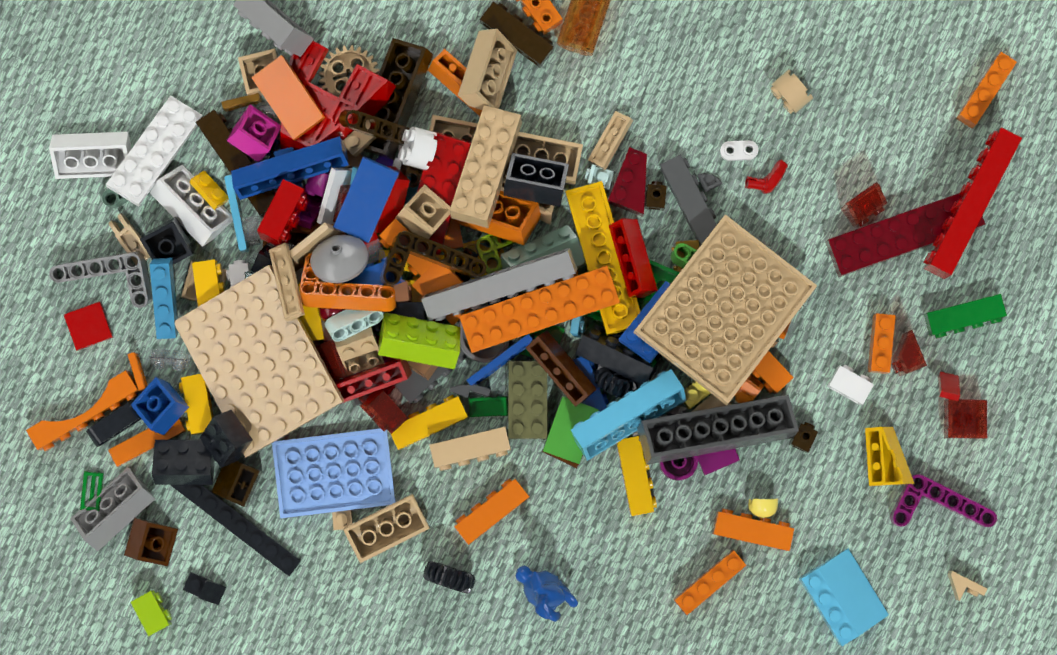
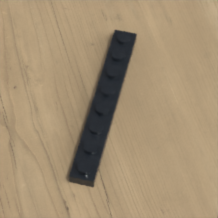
(240, 527)

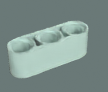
(351, 322)

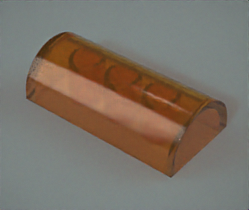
(583, 25)

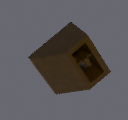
(237, 483)

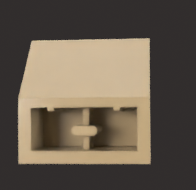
(359, 352)

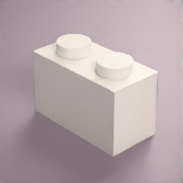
(850, 385)

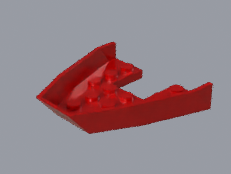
(362, 92)

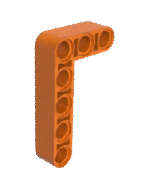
(344, 295)

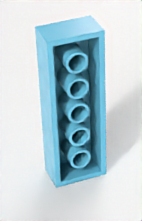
(624, 416)

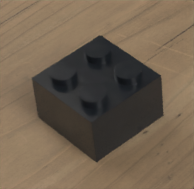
(168, 241)
(226, 438)

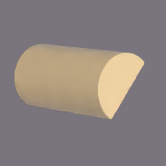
(386, 528)

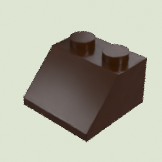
(150, 542)

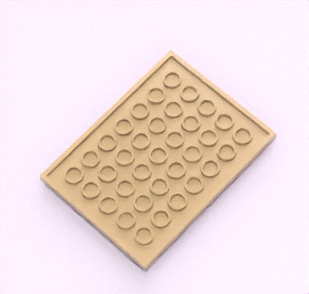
(725, 309)
(258, 360)

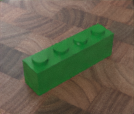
(965, 315)

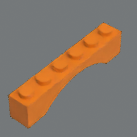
(118, 390)

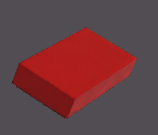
(949, 386)

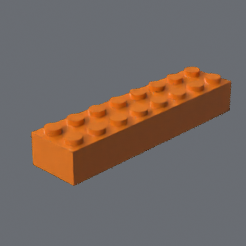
(539, 309)

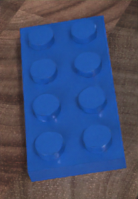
(631, 340)

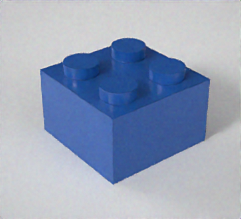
(159, 406)

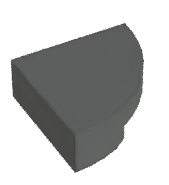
(709, 181)

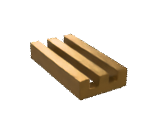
(238, 103)

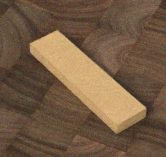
(286, 282)

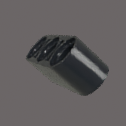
(113, 424)

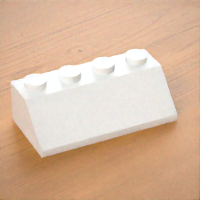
(88, 154)
(189, 207)

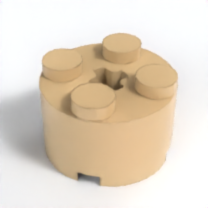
(791, 91)

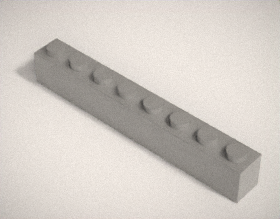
(499, 284)

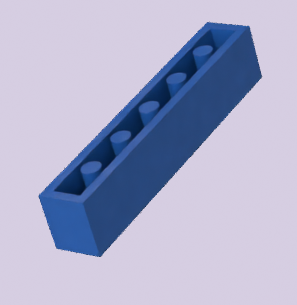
(290, 167)

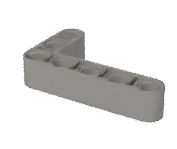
(107, 268)

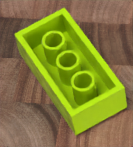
(419, 341)

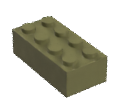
(527, 400)

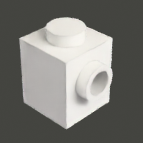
(236, 271)

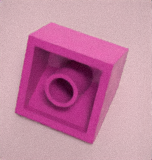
(254, 133)

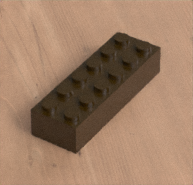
(406, 68)

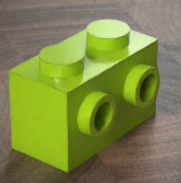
(151, 612)

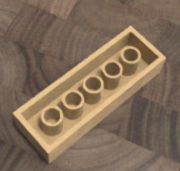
(486, 166)

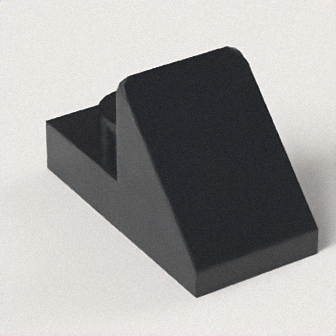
(204, 588)

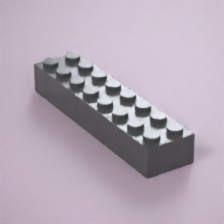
(717, 429)

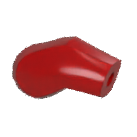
(770, 181)

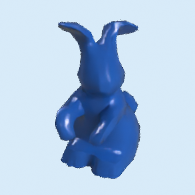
(544, 592)

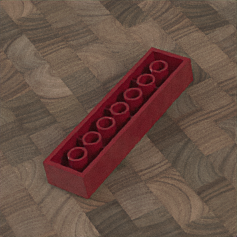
(890, 237)

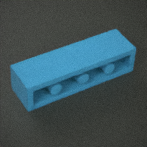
(164, 298)

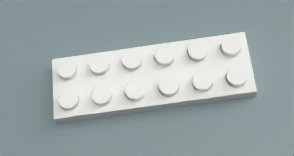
(154, 151)

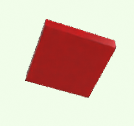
(88, 326)

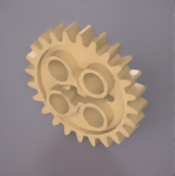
(346, 59)

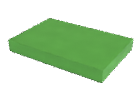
(560, 438)

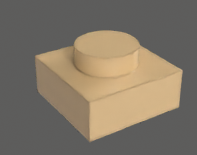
(342, 519)

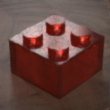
(383, 410)
(965, 419)

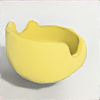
(763, 507)

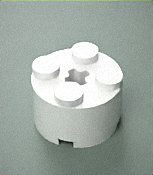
(418, 147)

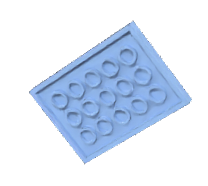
(333, 473)

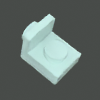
(598, 174)

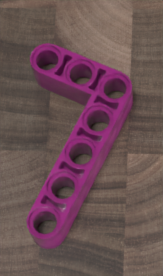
(941, 499)

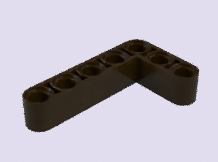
(376, 130)
(429, 255)

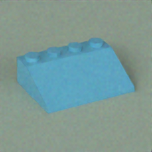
(844, 597)

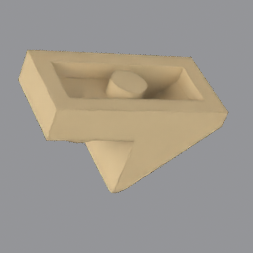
(960, 583)

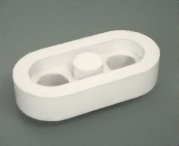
(739, 152)

